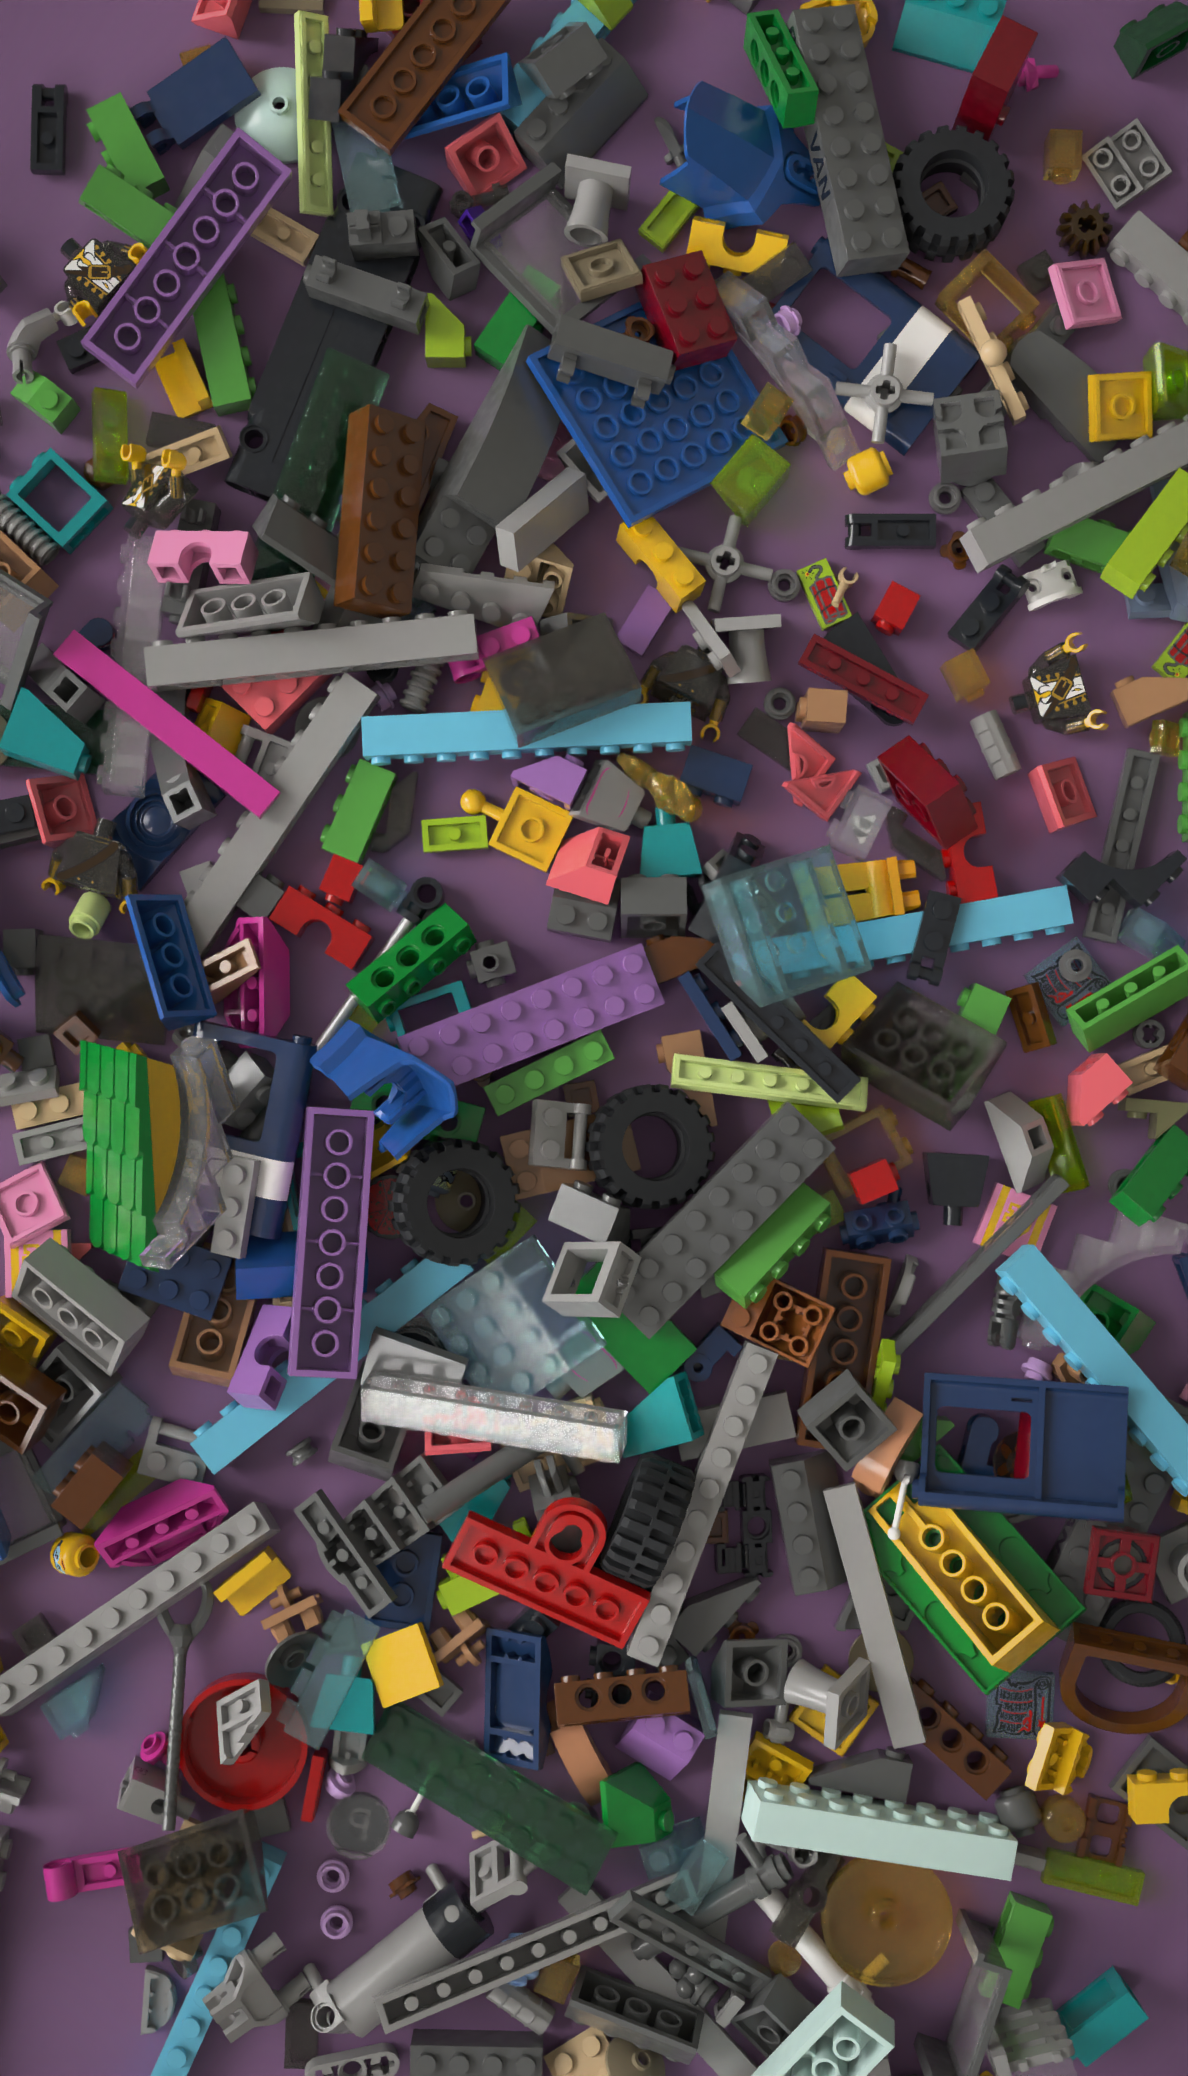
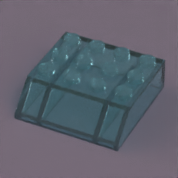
(787, 926)
(507, 1329)

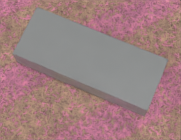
(542, 519)
(770, 1424)

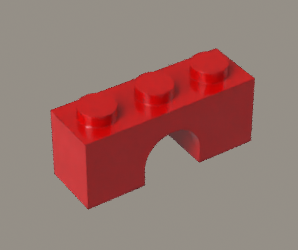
(966, 880)
(299, 910)

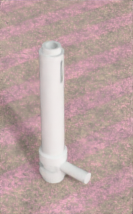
(814, 1950)

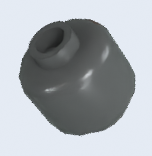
(1018, 1810)

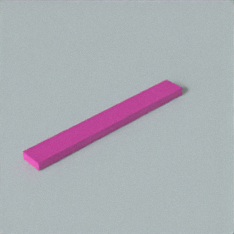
(167, 724)

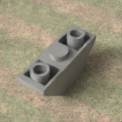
(1021, 1138)

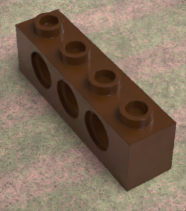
(673, 1703)
(982, 1775)

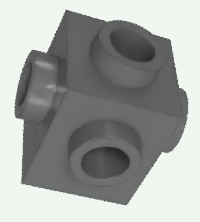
(489, 950)

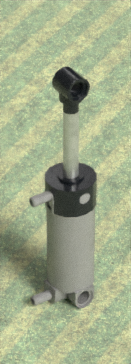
(428, 1940)

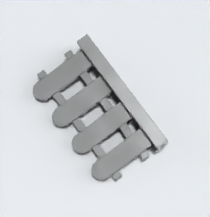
(1028, 2038)

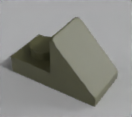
(1162, 1113)

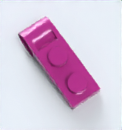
(493, 643)
(82, 1873)

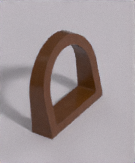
(1129, 1649)

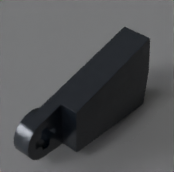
(857, 639)

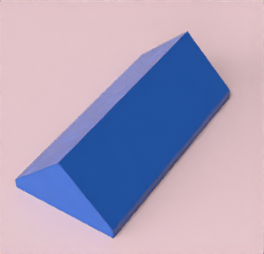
(470, 94)
(171, 959)
(271, 1268)

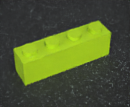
(1151, 539)

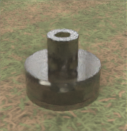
(187, 1968)

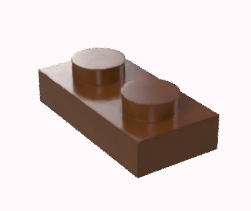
(1031, 1017)

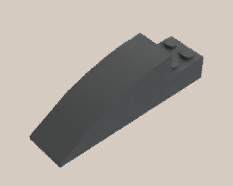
(491, 465)

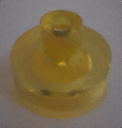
(783, 1959)

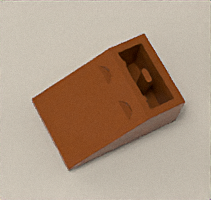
(783, 1321)

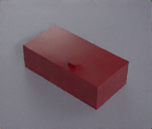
(995, 78)

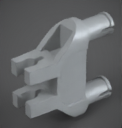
(245, 1996)

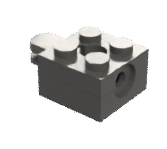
(548, 1487)

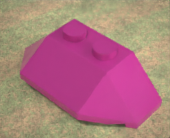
(263, 999)
(161, 1524)

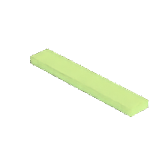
(312, 135)
(759, 1082)

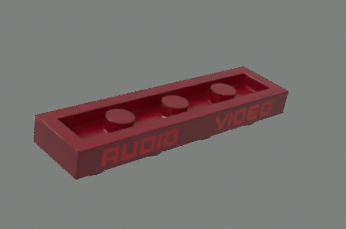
(863, 679)

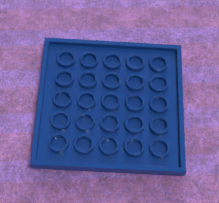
(669, 446)

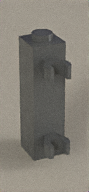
(366, 294)
(610, 356)
(196, 516)

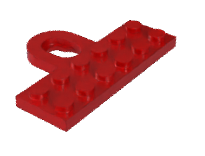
(547, 1578)

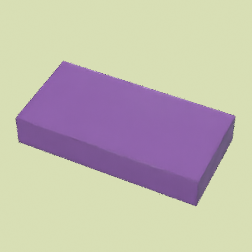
(644, 621)

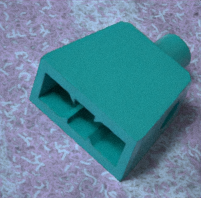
(669, 848)
(358, 1708)

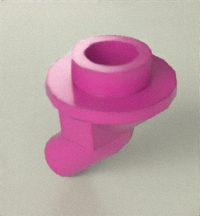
(1032, 73)
(155, 1748)

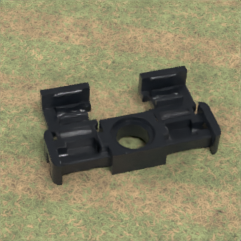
(752, 1497)

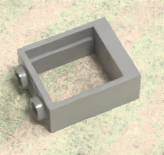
(606, 1298)

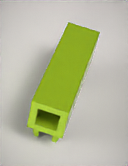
(460, 1593)

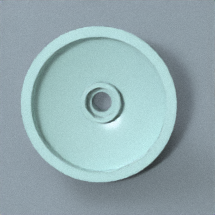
(269, 126)

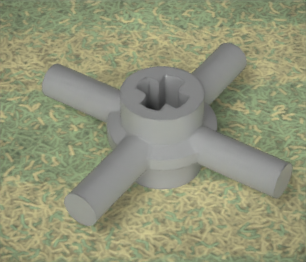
(872, 393)
(736, 565)

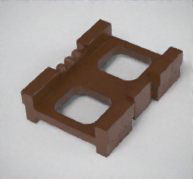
(1115, 1831)

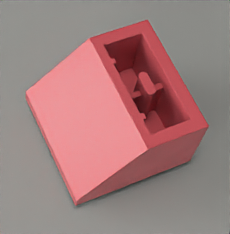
(589, 864)
(1093, 1087)

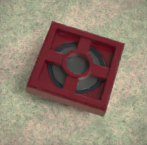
(1118, 1563)

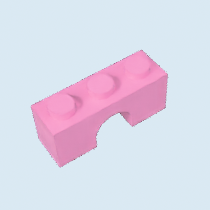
(179, 552)

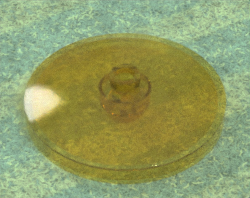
(891, 1946)

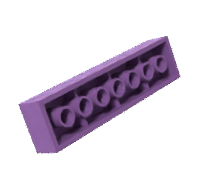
(187, 258)
(537, 1017)
(331, 1243)

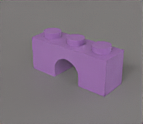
(255, 1380)

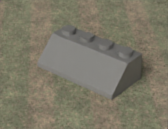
(245, 608)
(79, 1306)

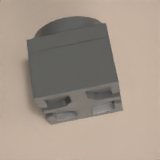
(970, 437)

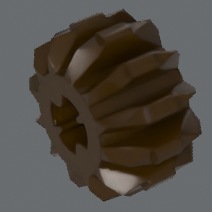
(1091, 220)

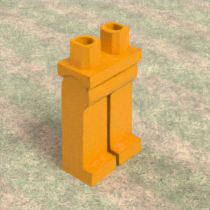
(882, 888)

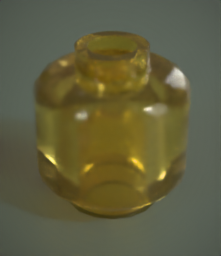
(1063, 1818)

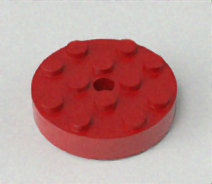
(261, 1772)

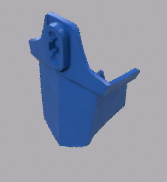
(739, 160)
(418, 1095)

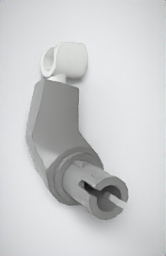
(29, 333)

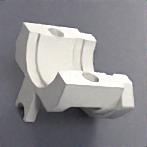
(1051, 585)

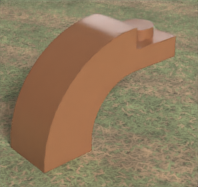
(877, 1468)
(579, 1756)

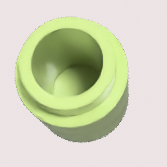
(89, 915)

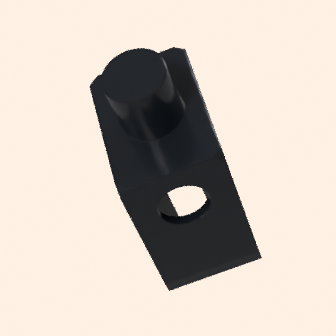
(954, 1182)

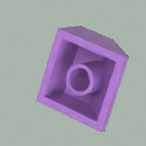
(553, 779)
(662, 1742)

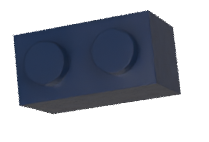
(715, 776)

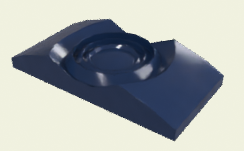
(150, 832)
(516, 1697)

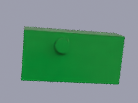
(645, 1359)

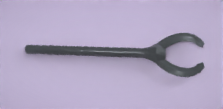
(181, 1638)

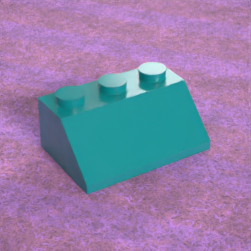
(948, 30)

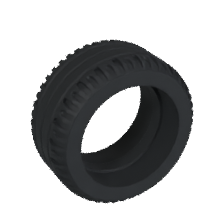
(1165, 1617)

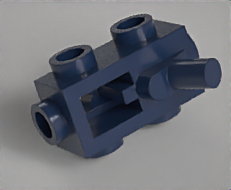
(879, 1224)

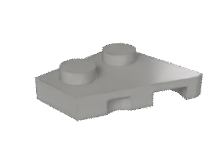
(241, 1717)

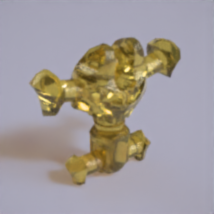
(667, 791)

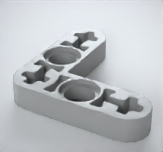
(360, 2054)

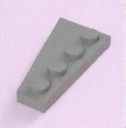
(487, 597)

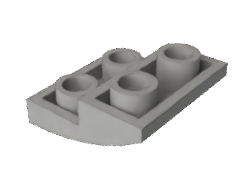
(1127, 164)

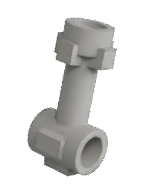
(779, 1729)

